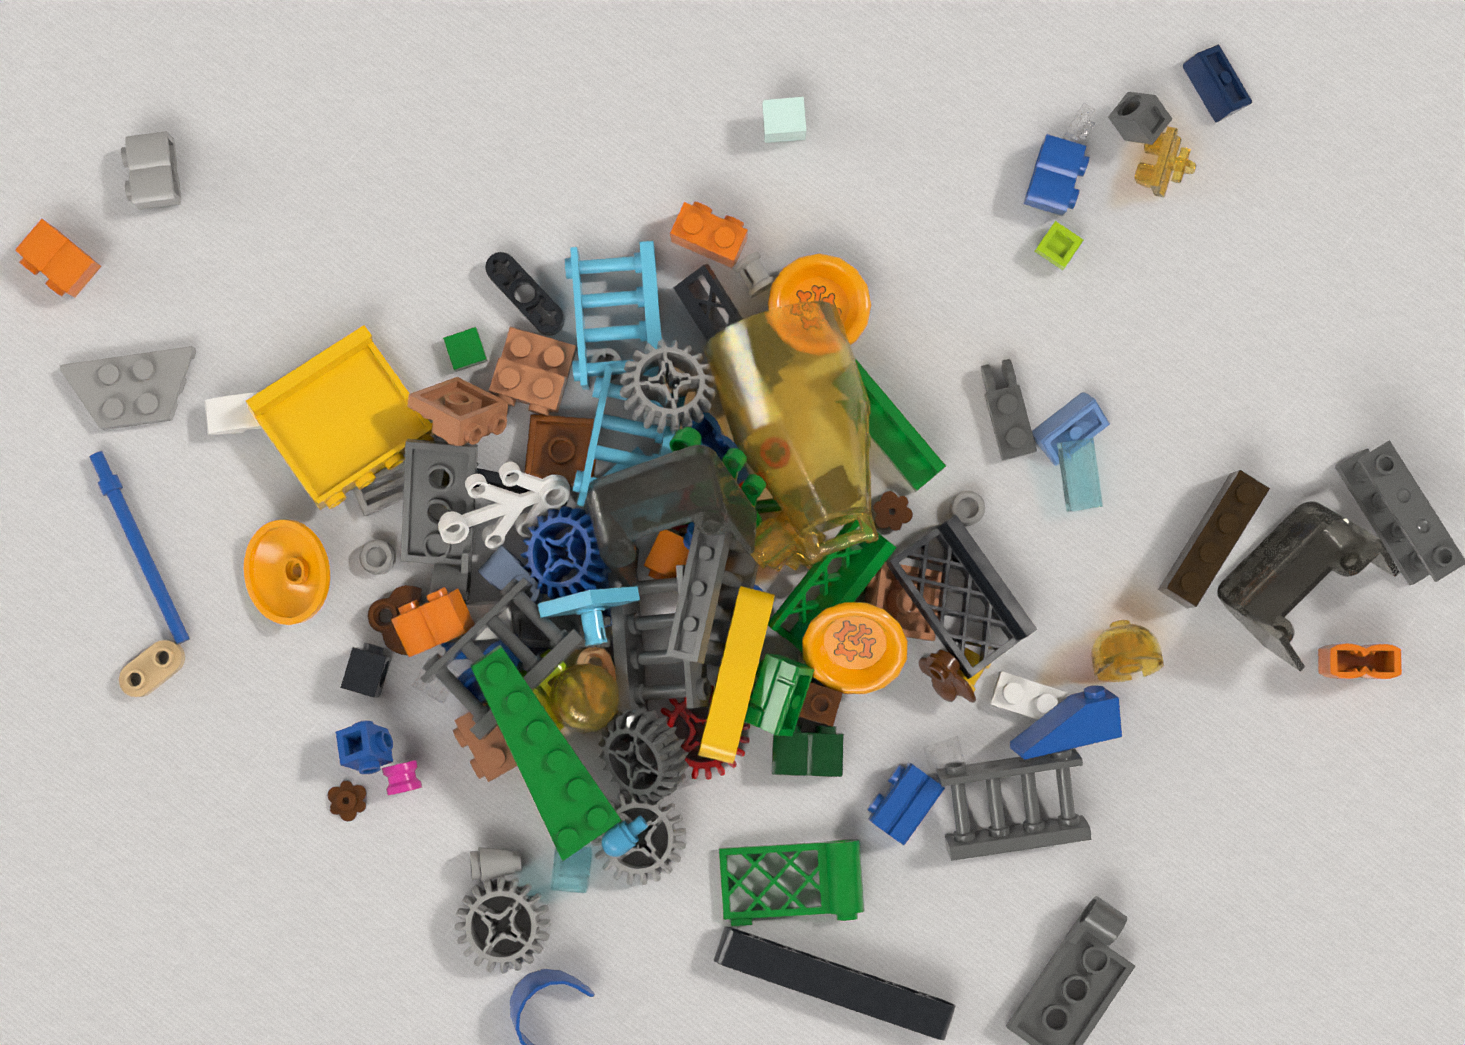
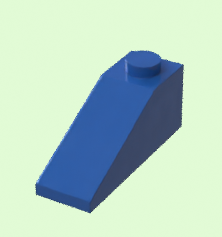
(1073, 723)

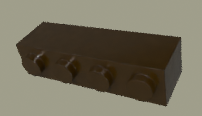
(1213, 539)

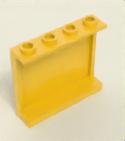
(340, 418)

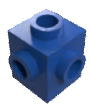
(364, 747)

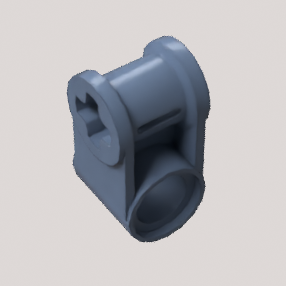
(504, 567)

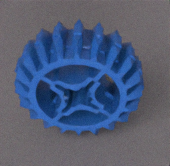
(548, 558)

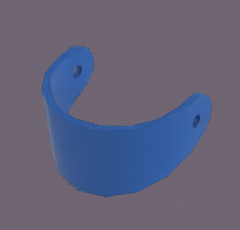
(534, 982)

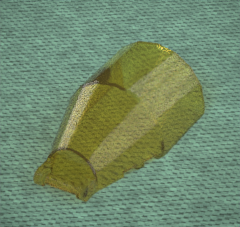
(800, 417)

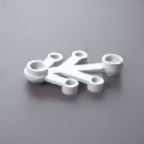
(544, 494)

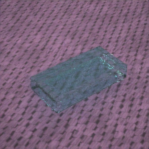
(1079, 474)

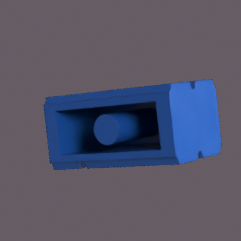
(905, 802)

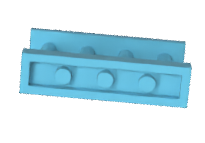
(644, 296)
(602, 390)

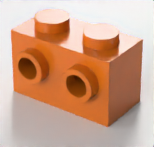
(709, 234)

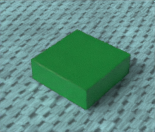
(465, 349)

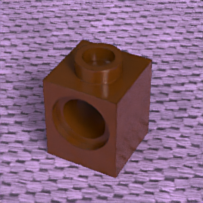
(821, 704)

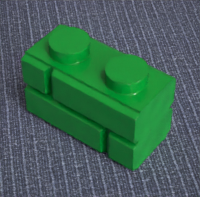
(778, 694)

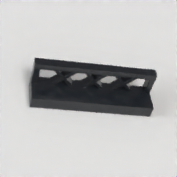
(704, 306)

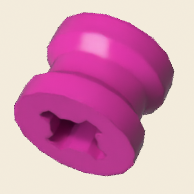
(402, 777)

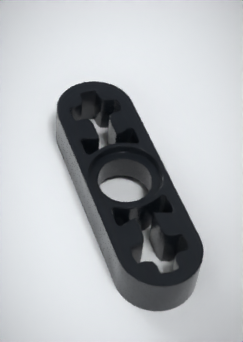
(501, 281)

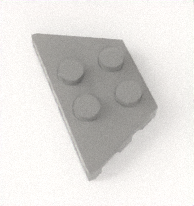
(131, 387)

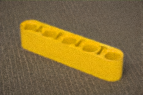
(736, 675)

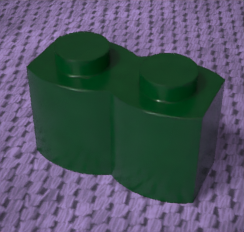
(809, 753)

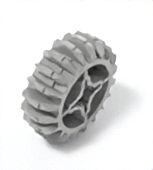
(693, 380)
(660, 860)
(489, 915)

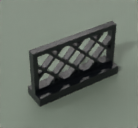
(986, 586)

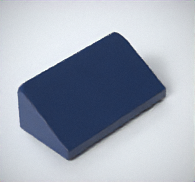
(1216, 83)

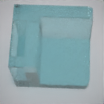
(572, 873)

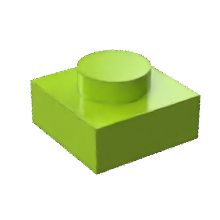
(1059, 245)

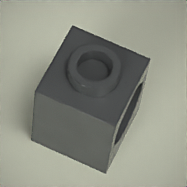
(1140, 117)

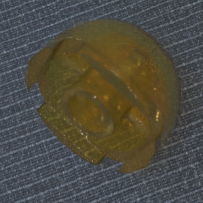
(1124, 651)
(584, 698)

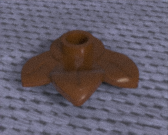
(398, 598)
(943, 671)

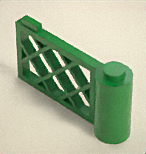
(838, 875)

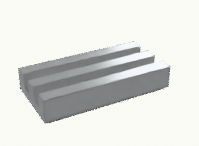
(362, 498)

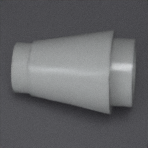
(493, 863)

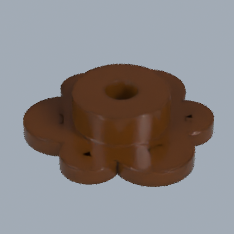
(889, 501)
(355, 794)

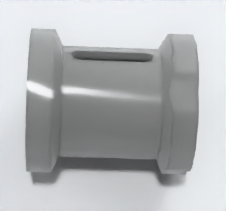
(753, 274)

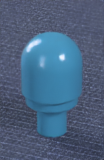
(623, 837)

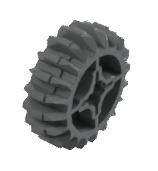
(650, 750)

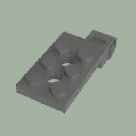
(420, 531)
(1080, 956)

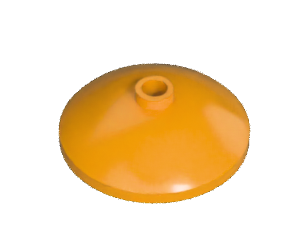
(286, 572)

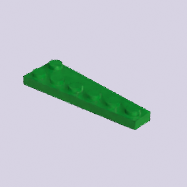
(555, 776)

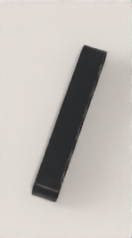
(834, 983)

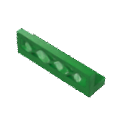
(898, 438)
(857, 569)

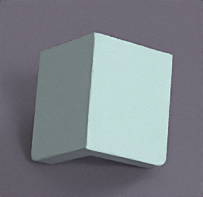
(784, 119)

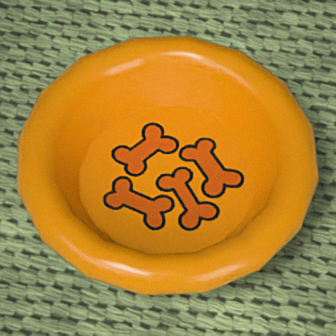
(828, 280)
(855, 648)

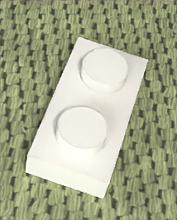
(1025, 696)

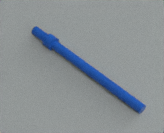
(111, 487)

